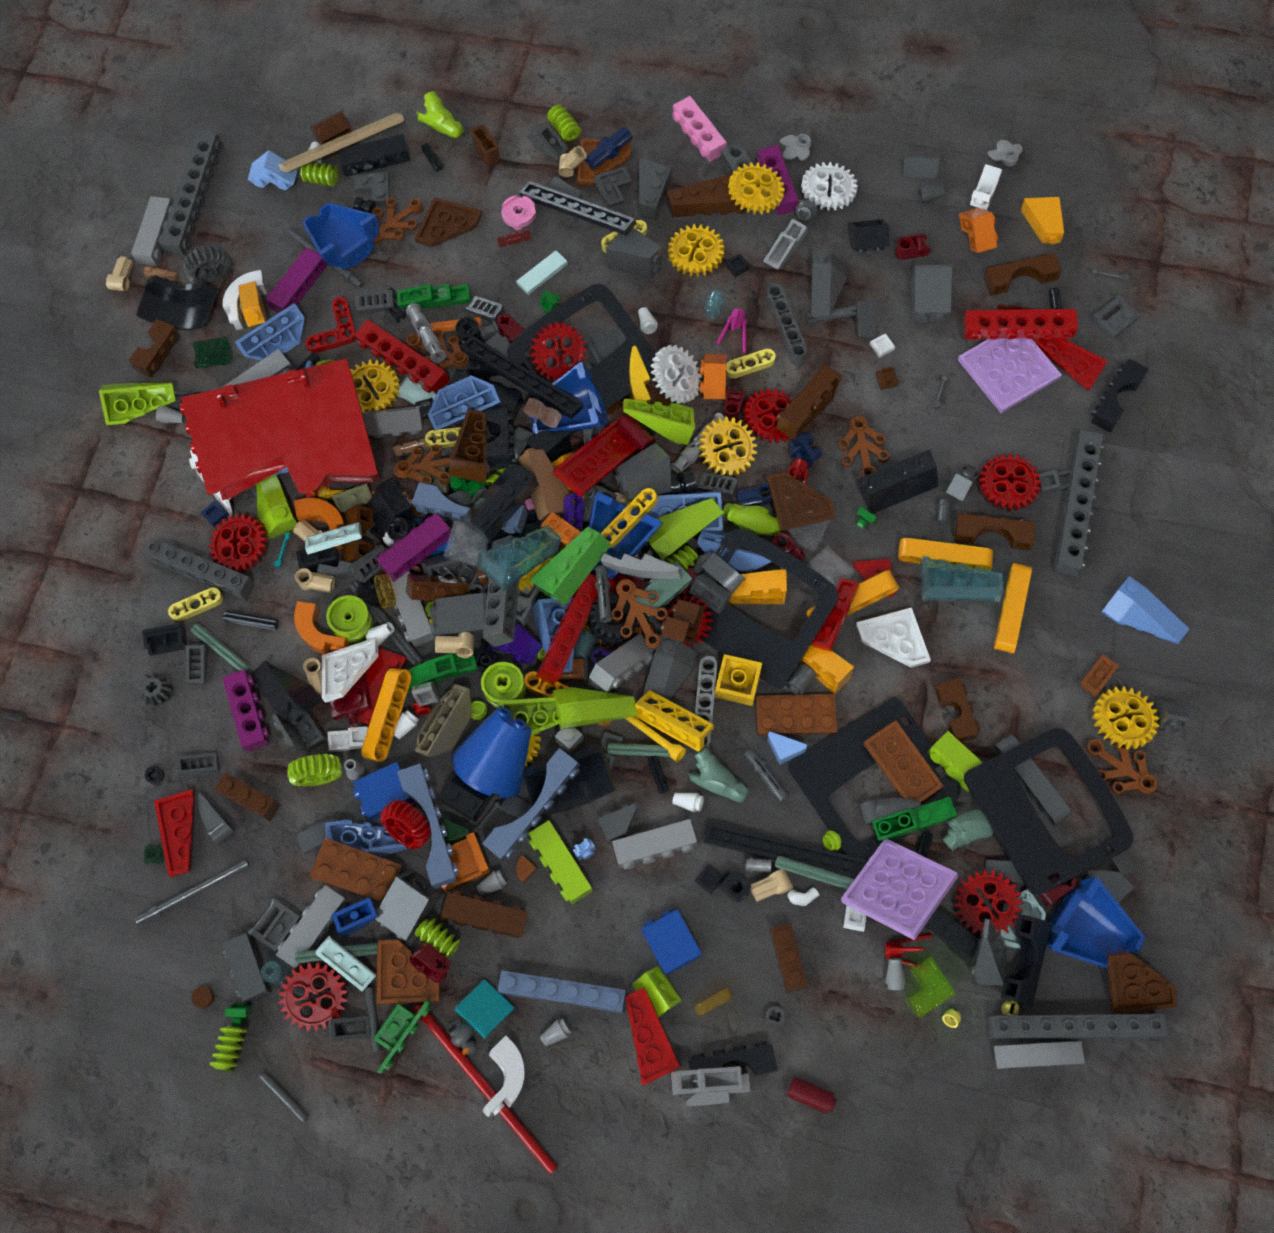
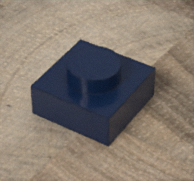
(214, 513)

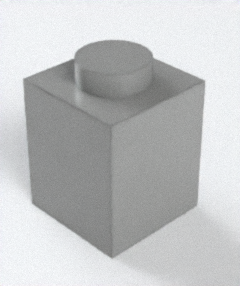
(569, 739)

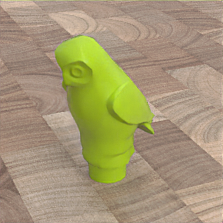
(439, 117)
(752, 519)

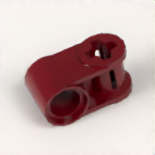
(912, 247)
(509, 327)
(734, 402)
(791, 547)
(1056, 893)
(429, 961)

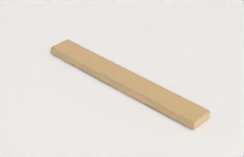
(341, 142)

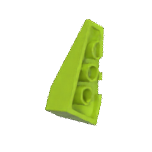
(130, 400)
(672, 421)
(274, 508)
(683, 525)
(586, 707)
(536, 712)

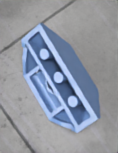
(279, 333)
(454, 401)
(742, 560)

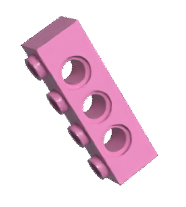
(698, 128)

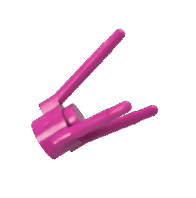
(736, 320)

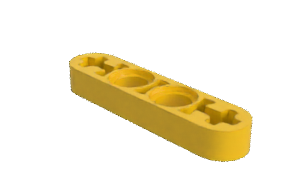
(631, 520)

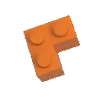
(980, 229)
(714, 372)

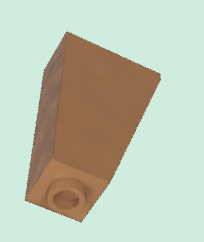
(551, 491)

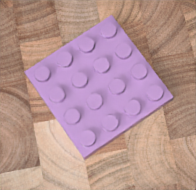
(1009, 370)
(899, 888)

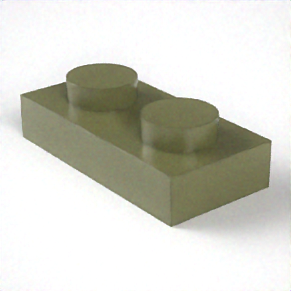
(348, 499)

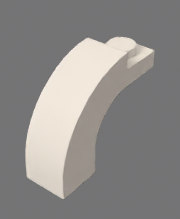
(986, 187)
(231, 299)
(512, 1066)

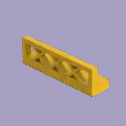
(669, 723)

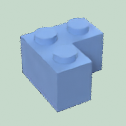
(266, 170)

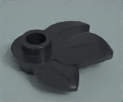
(368, 591)

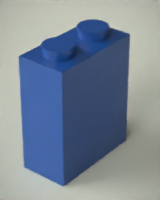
(378, 790)
(671, 941)

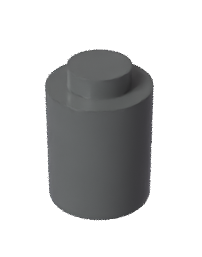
(801, 679)

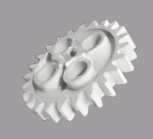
(816, 185)
(676, 374)

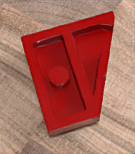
(871, 568)

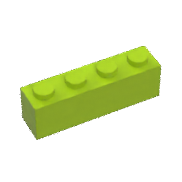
(953, 757)
(561, 863)

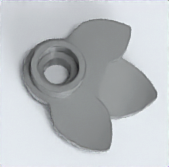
(795, 148)
(1006, 152)

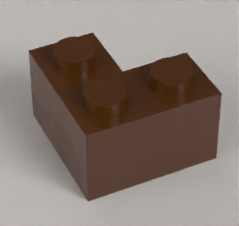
(685, 622)

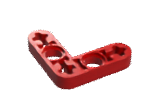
(339, 333)

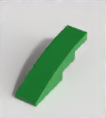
(434, 297)

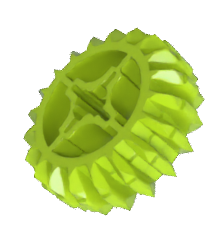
(314, 770)

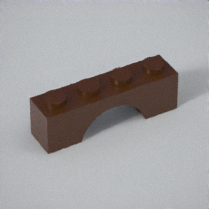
(1042, 268)
(1017, 532)

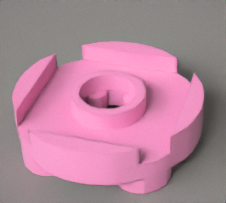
(520, 220)

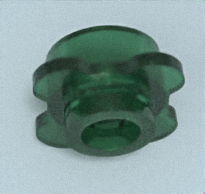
(148, 854)

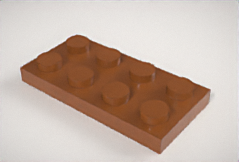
(796, 714)
(902, 763)
(354, 869)

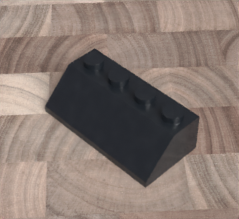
(899, 482)
(501, 501)

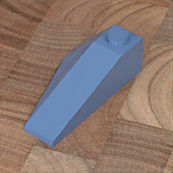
(673, 502)
(1140, 609)
(547, 618)
(363, 837)

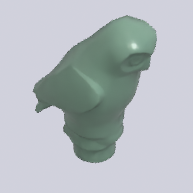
(716, 777)
(967, 828)

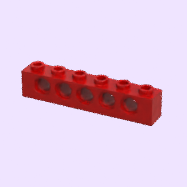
(1013, 318)
(436, 378)
(568, 631)

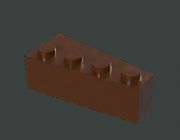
(702, 198)
(809, 402)
(469, 452)
(483, 914)

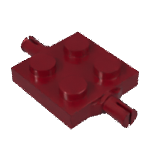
(352, 703)

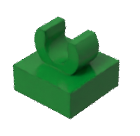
(549, 301)
(866, 517)
(239, 1012)

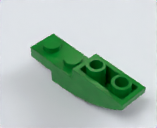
(441, 668)
(914, 819)

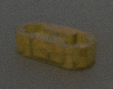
(384, 591)
(713, 1002)

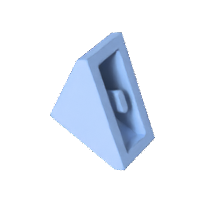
(785, 748)

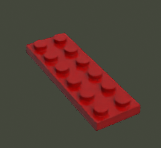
(595, 459)

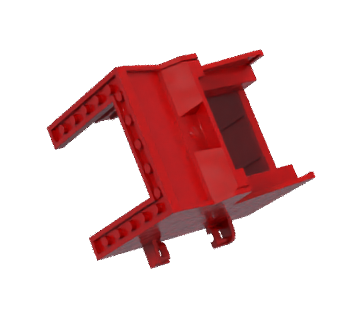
(281, 421)

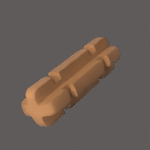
(165, 274)
(409, 446)

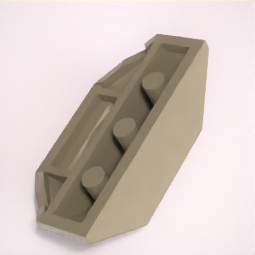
(445, 722)

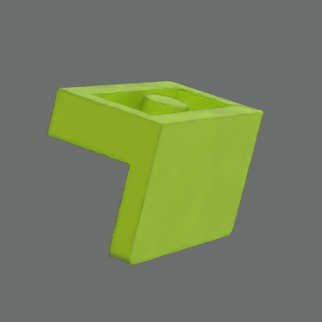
(659, 990)

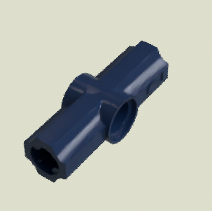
(608, 148)
(753, 496)

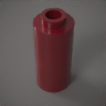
(635, 432)
(811, 1095)

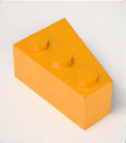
(761, 588)
(829, 668)

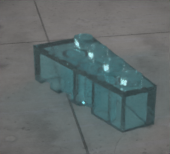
(515, 559)
(958, 583)

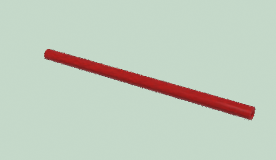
(487, 1091)

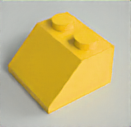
(738, 680)

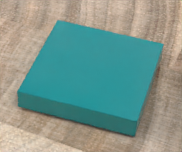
(484, 1008)

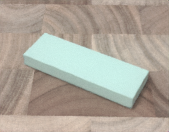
(542, 272)
(333, 538)
(345, 963)

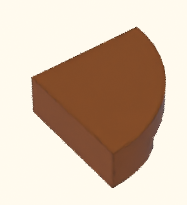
(524, 869)

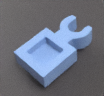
(584, 850)

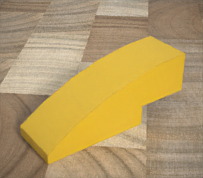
(638, 377)

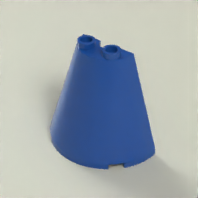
(342, 234)
(579, 385)
(604, 512)
(494, 755)
(1092, 924)

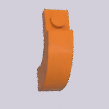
(319, 511)
(306, 620)

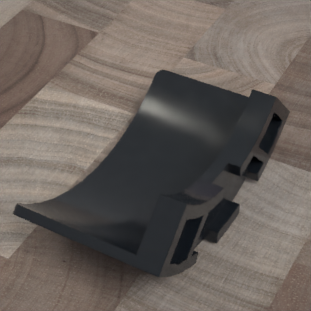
(179, 306)
(589, 784)

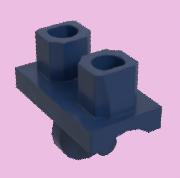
(802, 449)

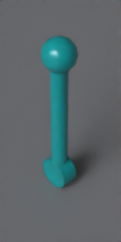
(277, 563)

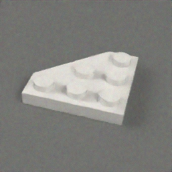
(896, 637)
(345, 666)

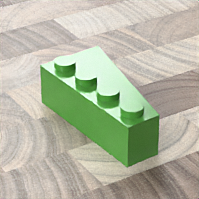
(571, 566)

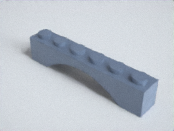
(431, 500)
(505, 838)
(439, 864)
(562, 991)

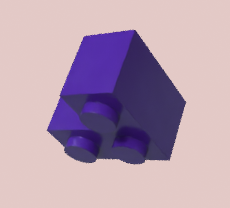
(523, 648)

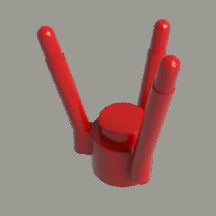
(799, 470)
(895, 949)

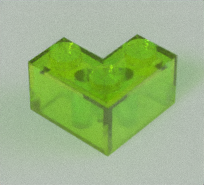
(933, 990)

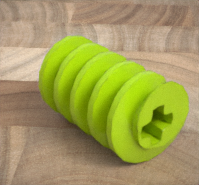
(563, 123)
(320, 175)
(684, 558)
(437, 938)
(227, 1048)

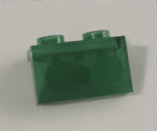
(212, 352)

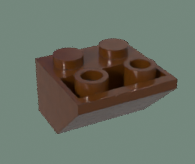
(330, 129)

